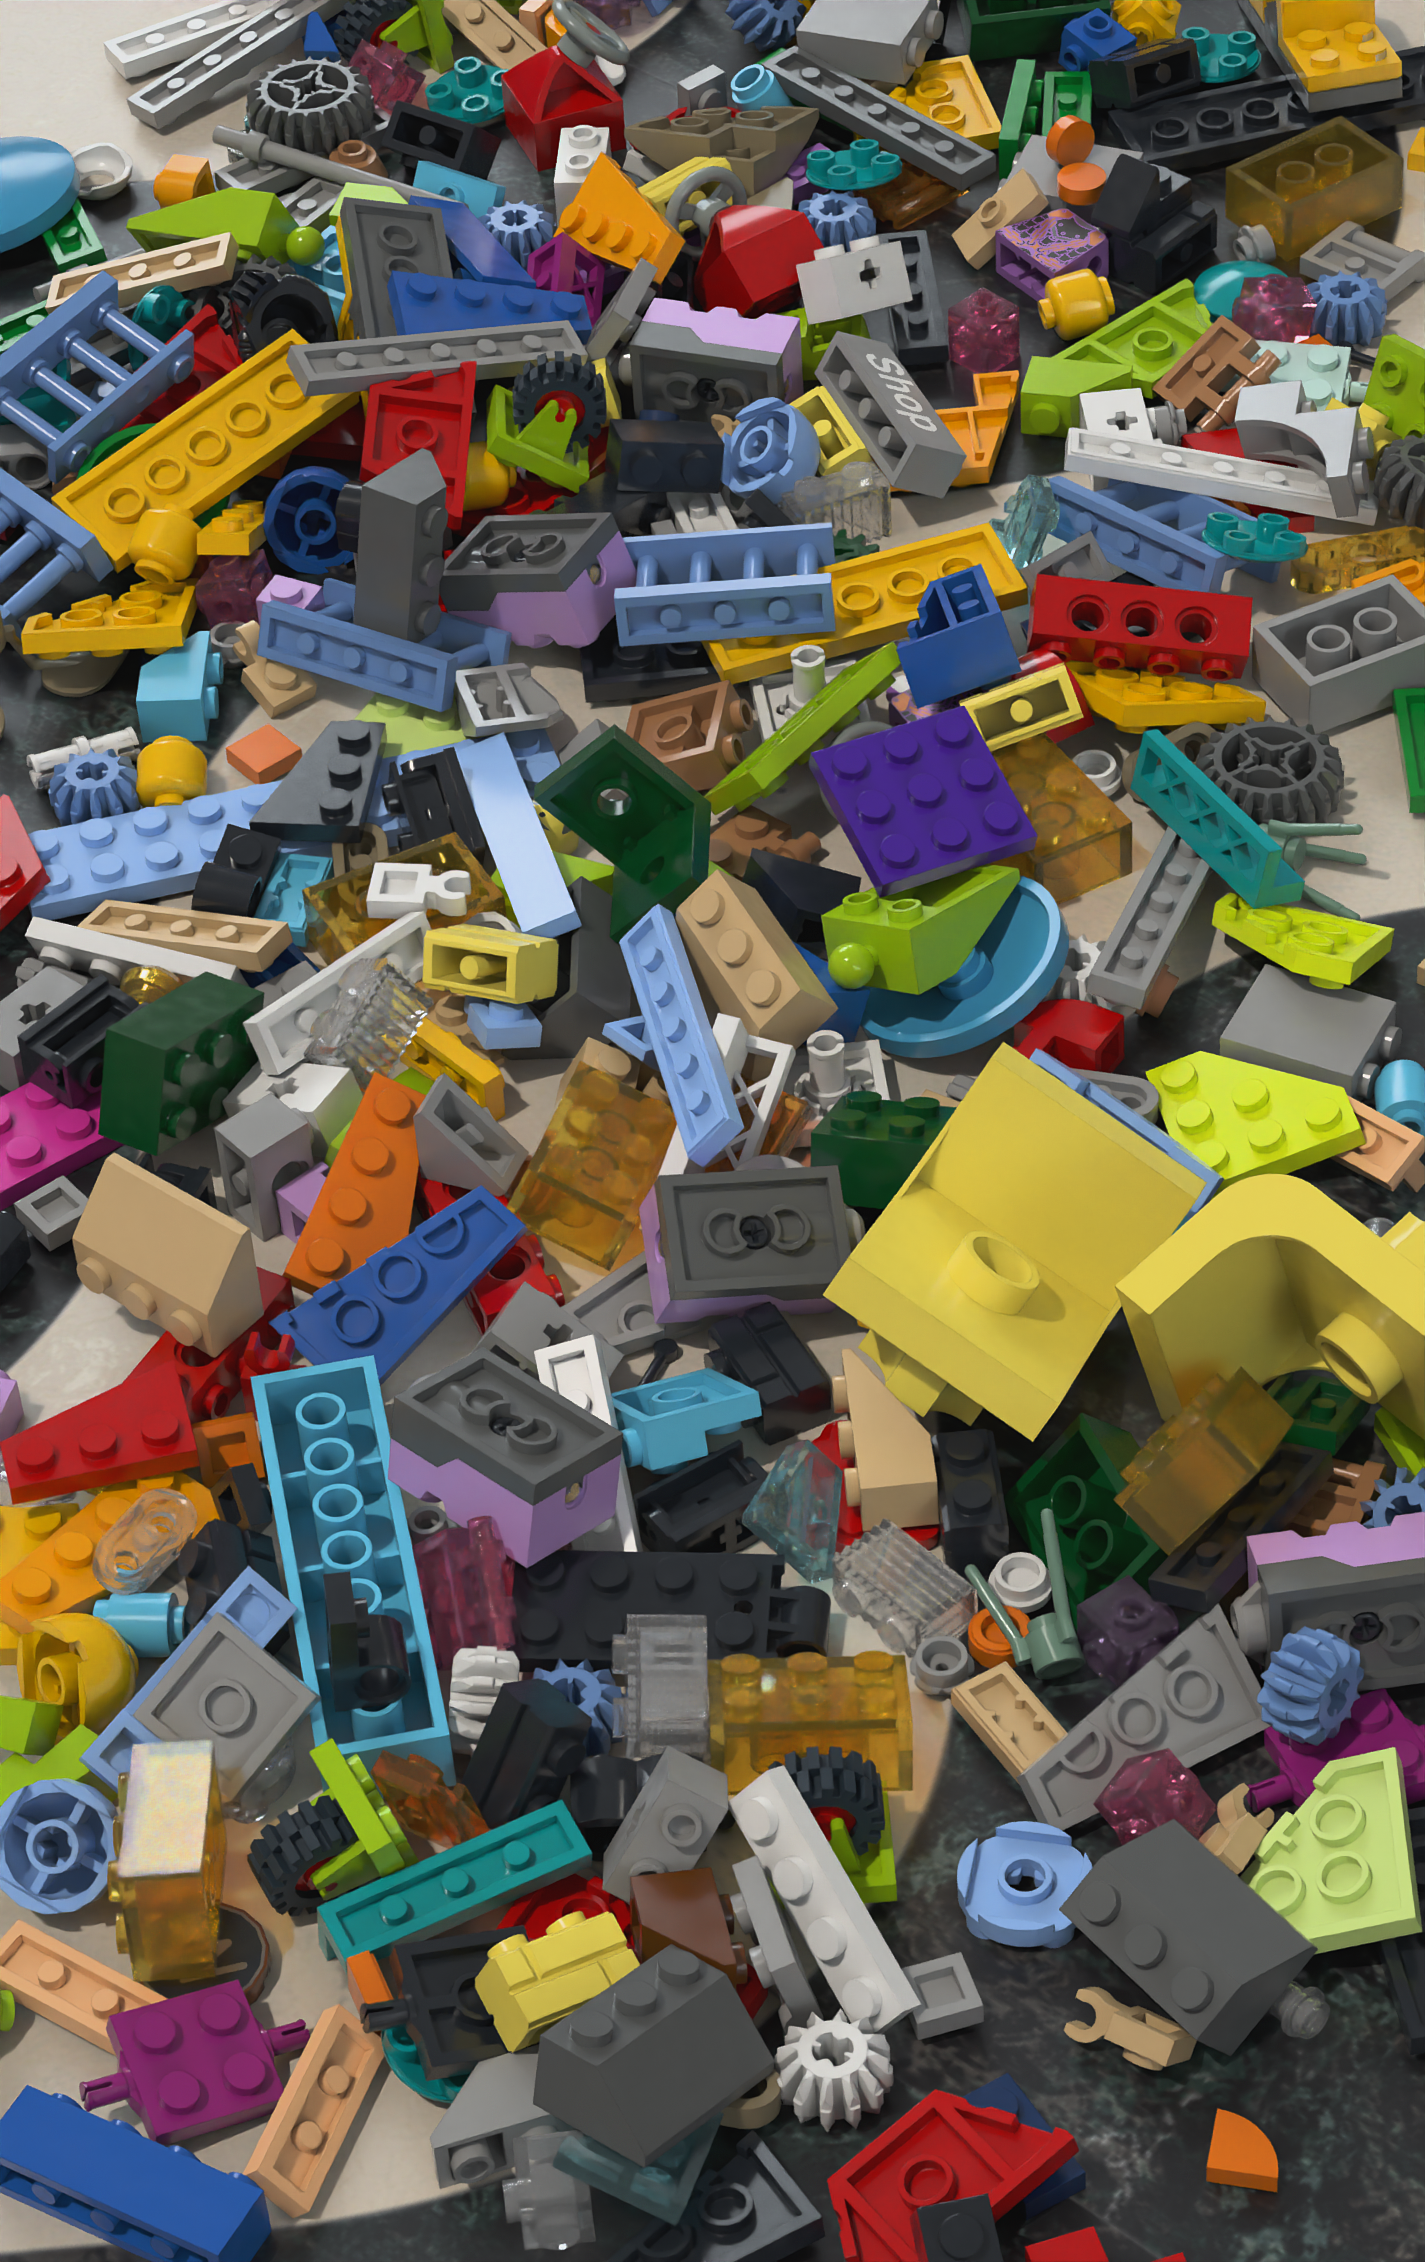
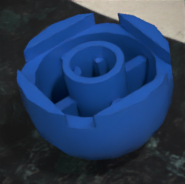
(303, 520)

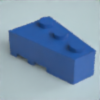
(957, 640)

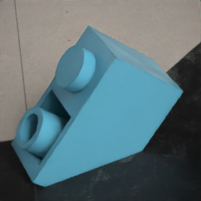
(179, 691)

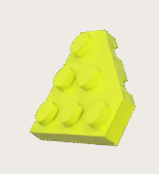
(1304, 940)
(1251, 1116)

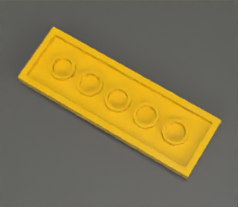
(201, 449)
(877, 600)

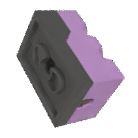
(710, 361)
(539, 576)
(746, 1240)
(505, 1450)
(1346, 1582)

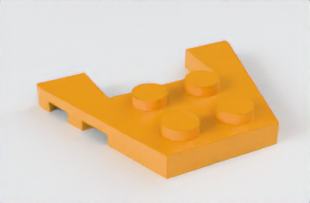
(981, 427)

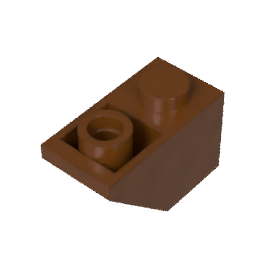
(688, 1913)

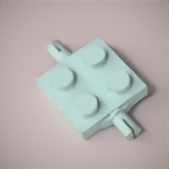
(1320, 367)

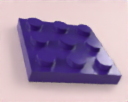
(922, 801)

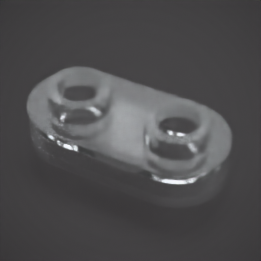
(140, 1545)

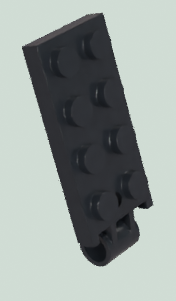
(581, 1598)

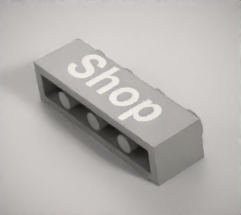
(890, 415)

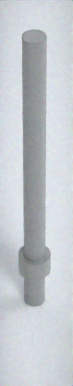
(259, 148)

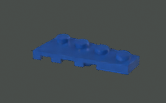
(449, 304)
(404, 1288)

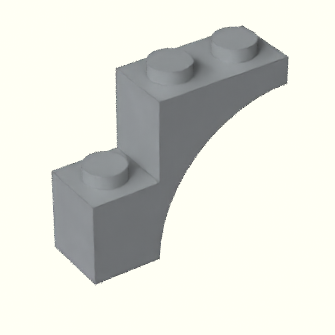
(1284, 426)

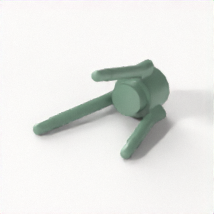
(1296, 849)
(1052, 1638)

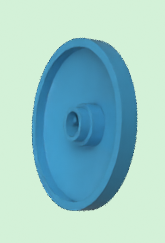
(35, 187)
(990, 992)

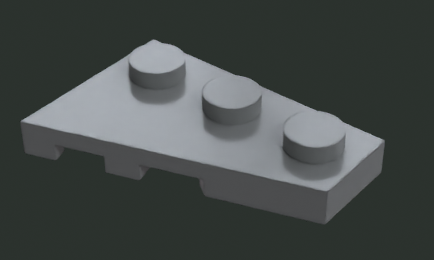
(623, 1310)

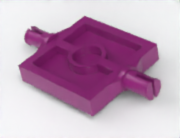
(1373, 1726)
(194, 2063)

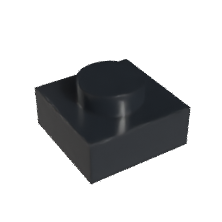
(760, 512)
(243, 1499)

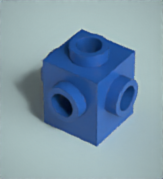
(1092, 38)

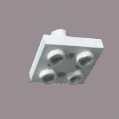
(785, 692)
(830, 1070)

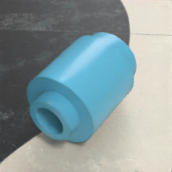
(757, 88)
(1401, 1094)
(146, 1621)

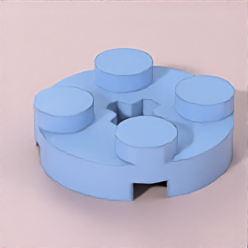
(1015, 1916)

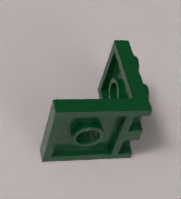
(651, 837)

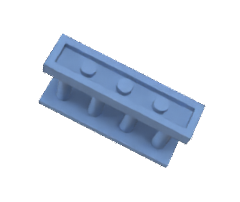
(65, 336)
(44, 528)
(1152, 532)
(728, 585)
(409, 671)

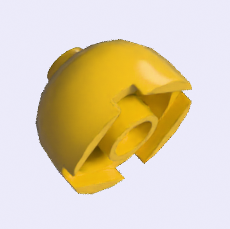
(78, 1665)

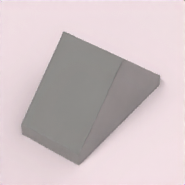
(463, 1142)

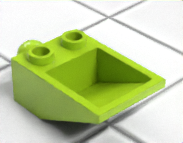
(253, 217)
(915, 934)

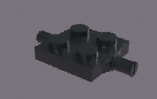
(441, 2003)

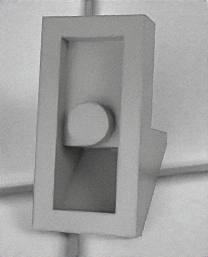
(1076, 559)

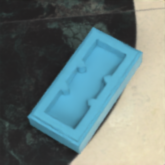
(459, 186)
(284, 895)

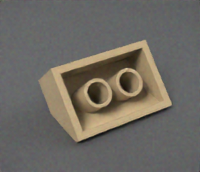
(750, 967)
(168, 1257)

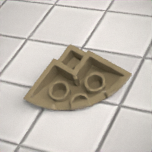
(755, 142)

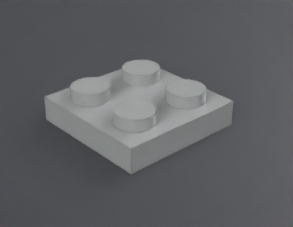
(622, 314)
(229, 1694)

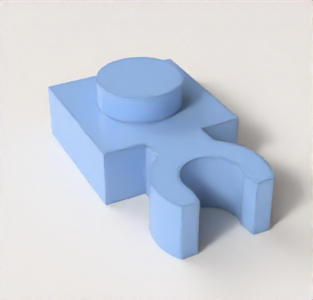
(502, 1023)

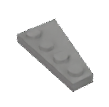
(1186, 1699)

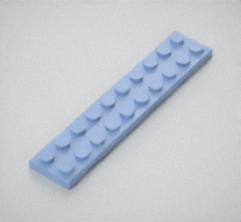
(165, 846)

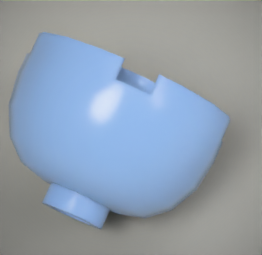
(769, 449)
(56, 1845)

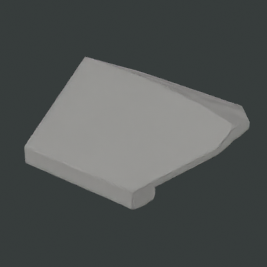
(503, 700)

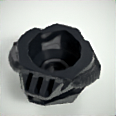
(270, 307)

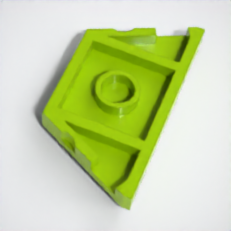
(1148, 336)

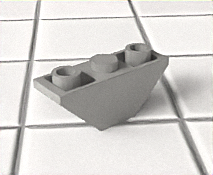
(486, 2115)

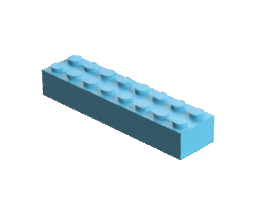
(338, 1514)

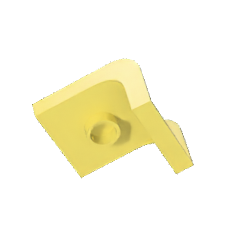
(1009, 1248)
(1280, 1287)

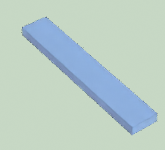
(517, 839)
(681, 1036)

